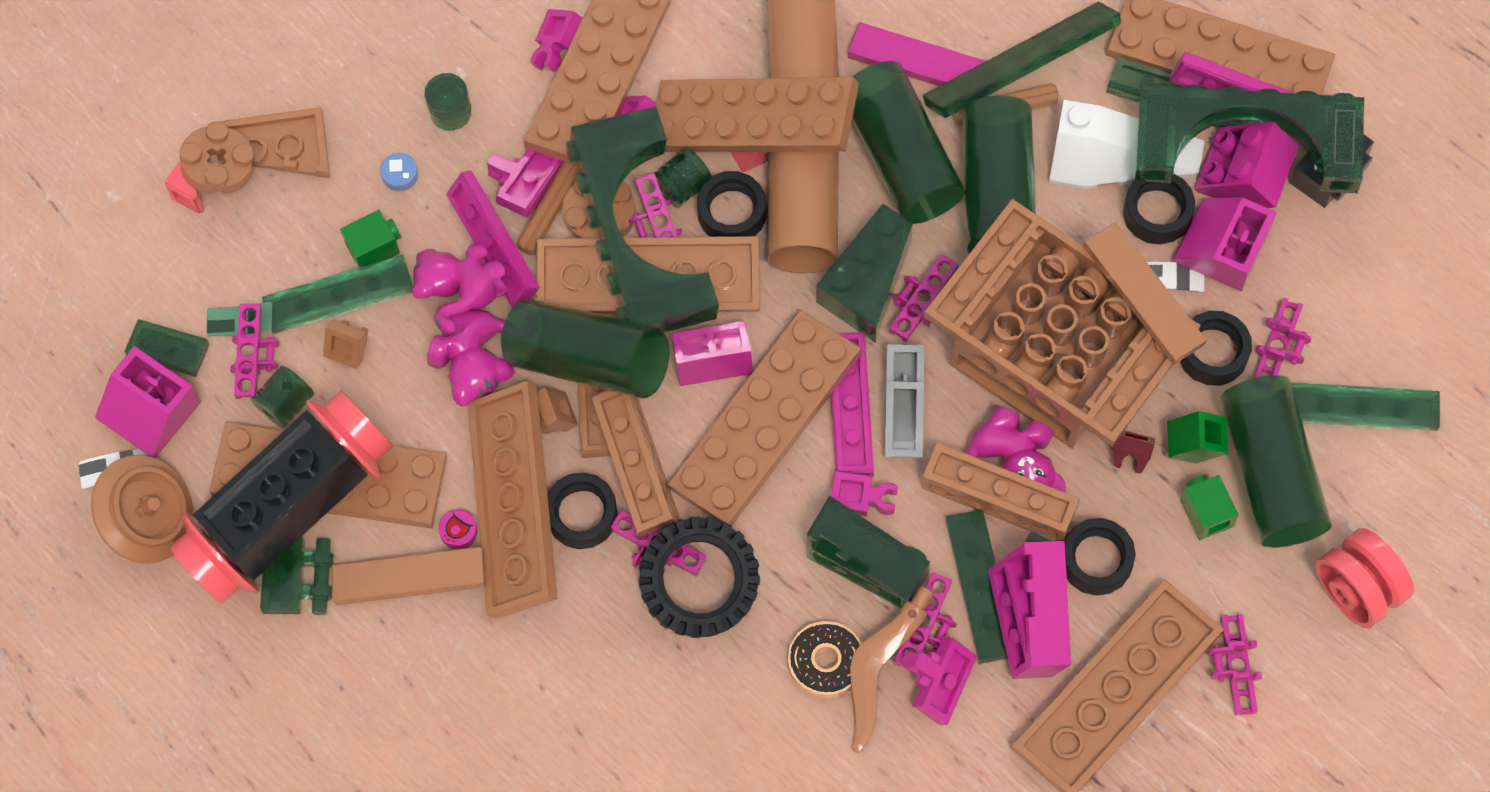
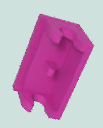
(712, 353)

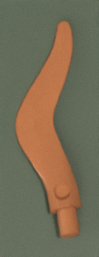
(874, 654)

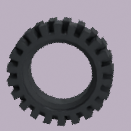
(734, 547)

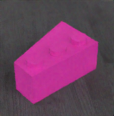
(1033, 608)

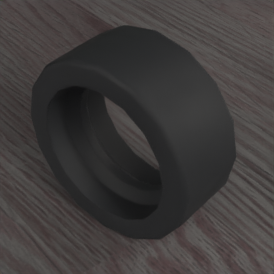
(726, 182)
(1159, 233)
(1238, 332)
(576, 483)
(1105, 529)

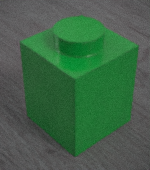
(371, 239)
(1197, 437)
(1208, 506)

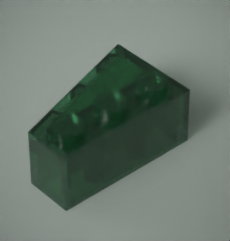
(866, 272)
(865, 554)

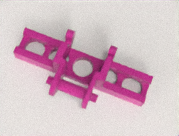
(650, 211)
(911, 313)
(1286, 327)
(251, 371)
(645, 540)
(933, 613)
(1231, 674)

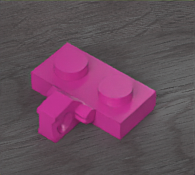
(523, 179)
(940, 678)

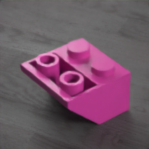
(1248, 163)
(1226, 239)
(146, 402)

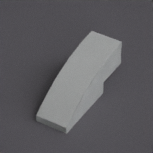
(904, 400)

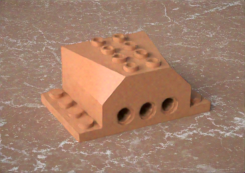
(1048, 330)

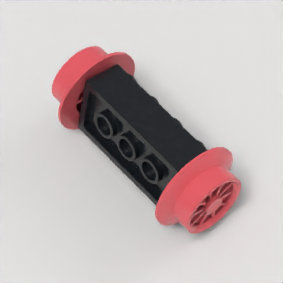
(279, 496)

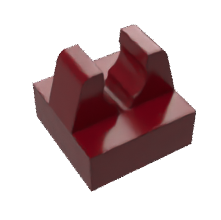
(1135, 444)

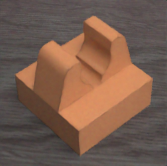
(345, 343)
(555, 411)

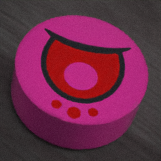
(458, 529)

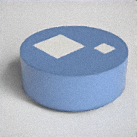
(399, 172)

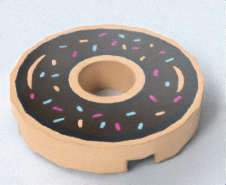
(808, 644)

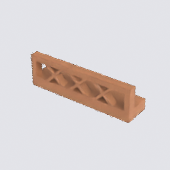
(636, 461)
(999, 493)

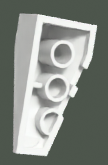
(1100, 148)

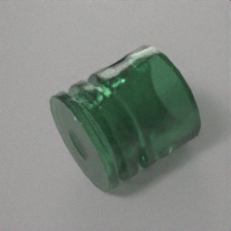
(448, 101)
(682, 177)
(278, 403)

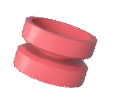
(1364, 578)

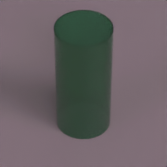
(904, 144)
(996, 161)
(585, 348)
(1275, 461)

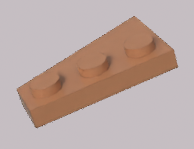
(287, 141)

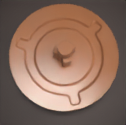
(140, 508)

